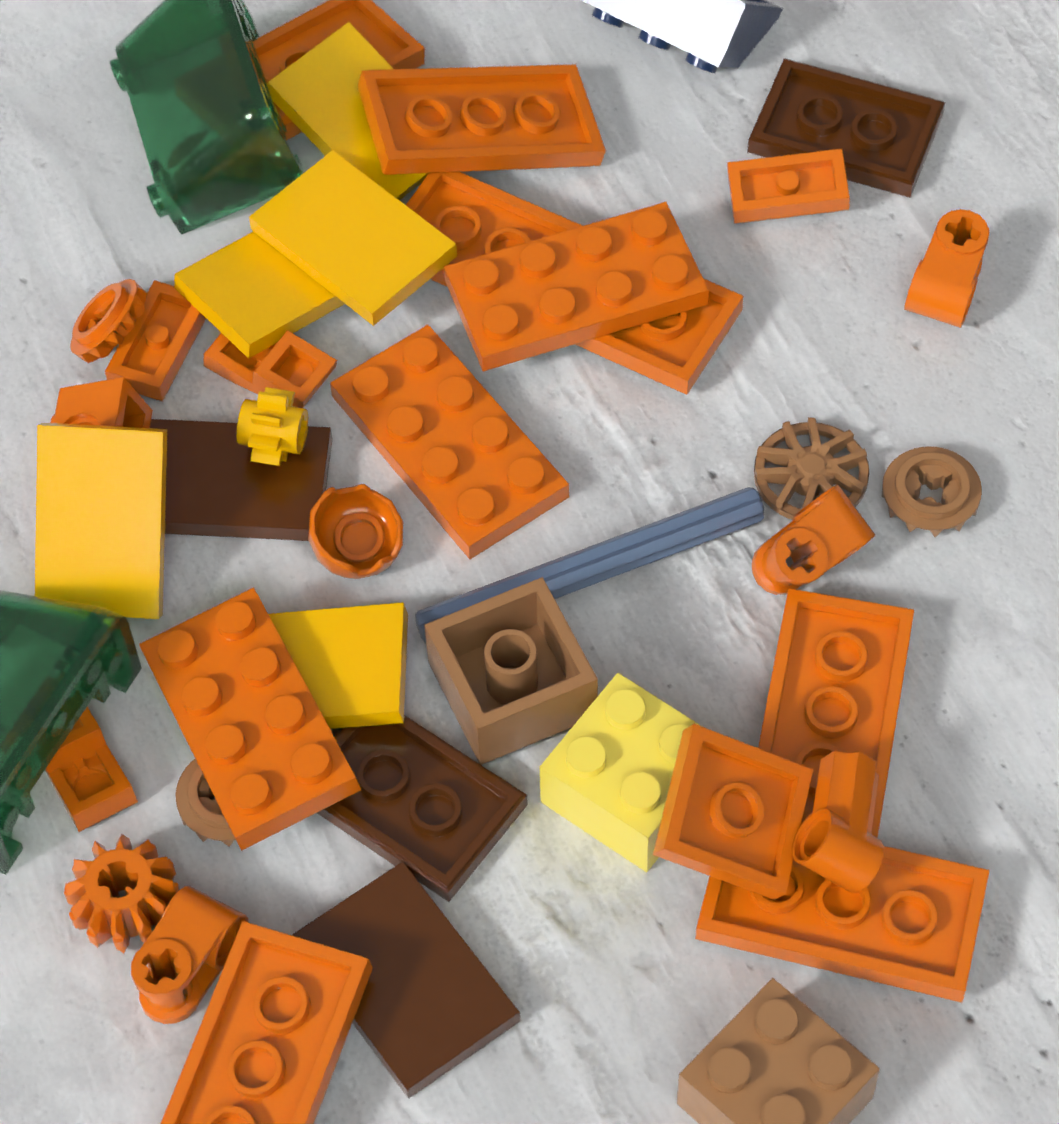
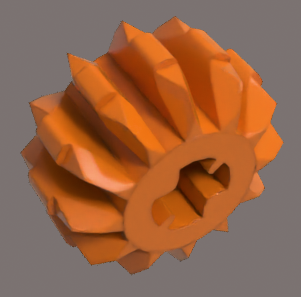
(96, 895)

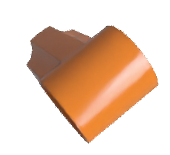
(838, 833)

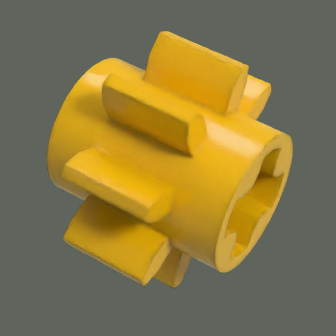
(272, 426)

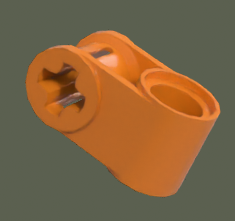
(950, 268)
(816, 540)
(184, 954)

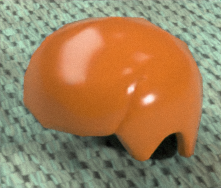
(355, 531)

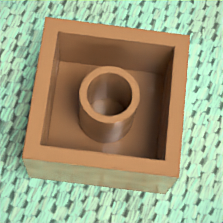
(511, 670)
(777, 1068)

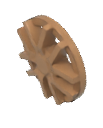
(809, 468)

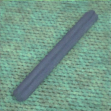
(619, 553)

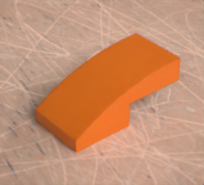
(286, 365)
(89, 775)

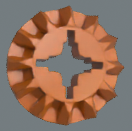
(107, 320)

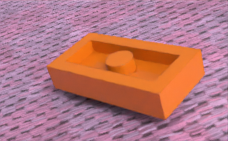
(788, 186)
(158, 344)

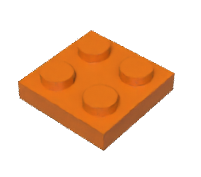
(733, 811)

